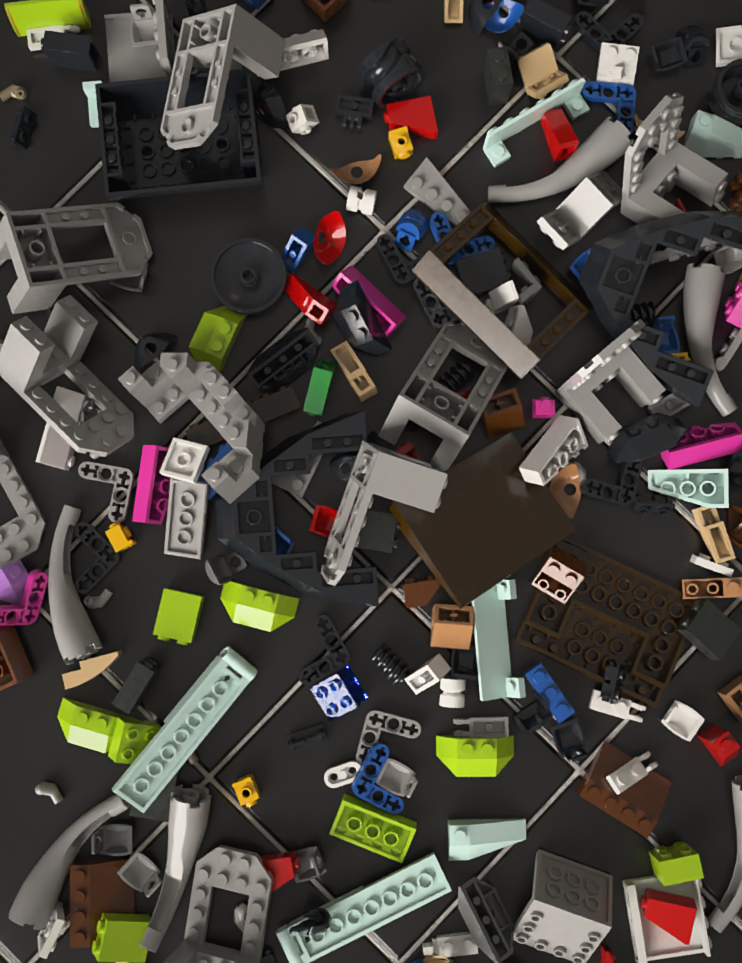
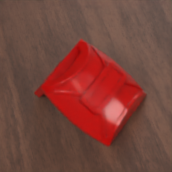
(323, 520)

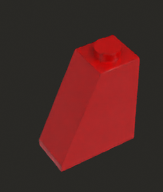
(415, 114)
(559, 134)
(719, 743)
(282, 867)
(670, 912)

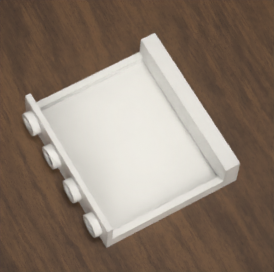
(650, 940)

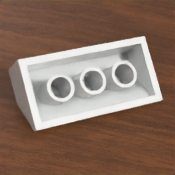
(304, 49)
(53, 448)

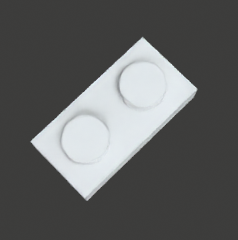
(704, 561)

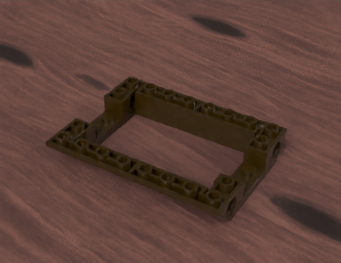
(475, 315)

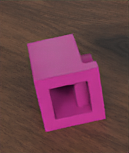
(543, 407)

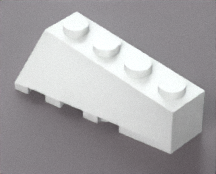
(553, 451)

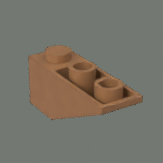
(712, 588)

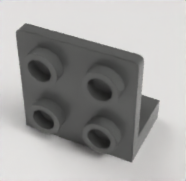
(530, 284)

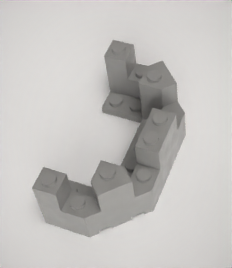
(180, 378)

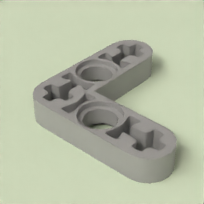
(116, 480)
(376, 729)

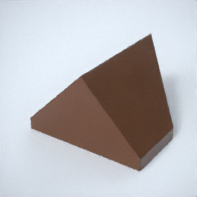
(734, 524)

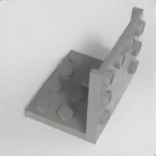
(140, 63)
(567, 909)

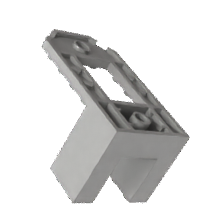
(215, 44)
(672, 165)
(41, 275)
(36, 357)
(614, 361)
(439, 407)
(386, 475)
(24, 533)
(233, 871)

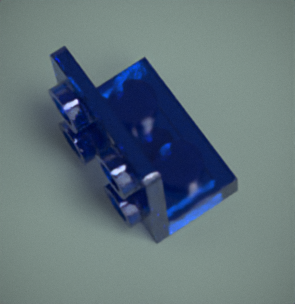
(339, 693)

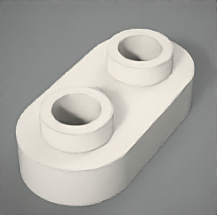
(342, 772)

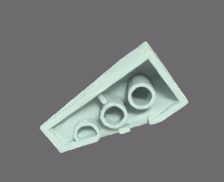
(713, 137)
(697, 486)
(481, 836)

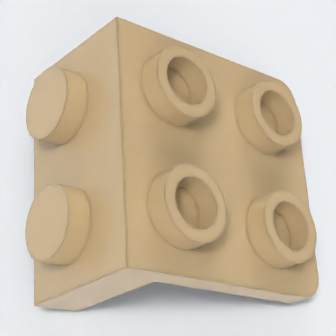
(541, 72)

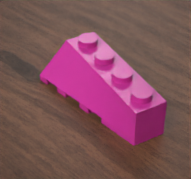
(386, 312)
(704, 444)
(152, 487)

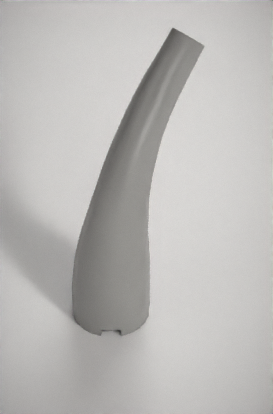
(592, 156)
(700, 307)
(69, 618)
(186, 832)
(44, 883)
(732, 899)

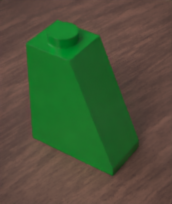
(319, 387)

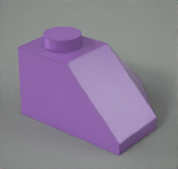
(12, 583)

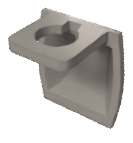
(142, 27)
(728, 259)
(397, 778)
(139, 873)

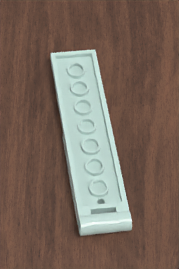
(185, 728)
(367, 909)

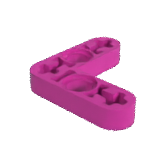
(22, 610)

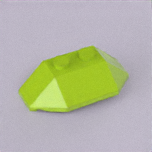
(216, 336)
(257, 606)
(88, 724)
(474, 755)

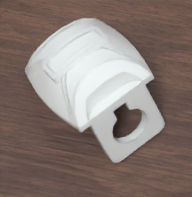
(682, 720)

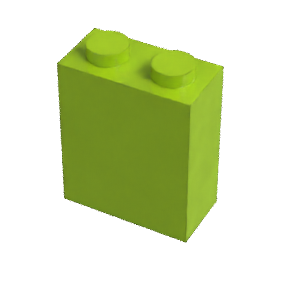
(178, 616)
(120, 938)

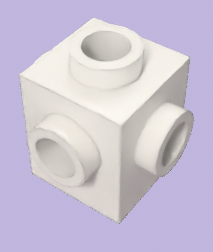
(302, 119)

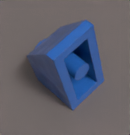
(297, 249)

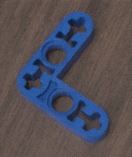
(621, 100)
(446, 228)
(371, 787)

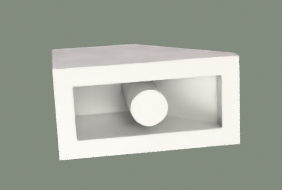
(502, 297)
(519, 324)
(428, 674)

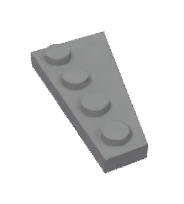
(436, 193)
(299, 483)

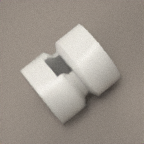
(361, 200)
(452, 692)

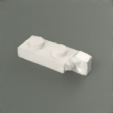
(451, 945)

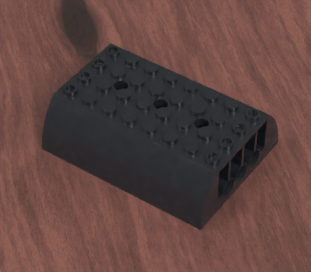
(131, 122)

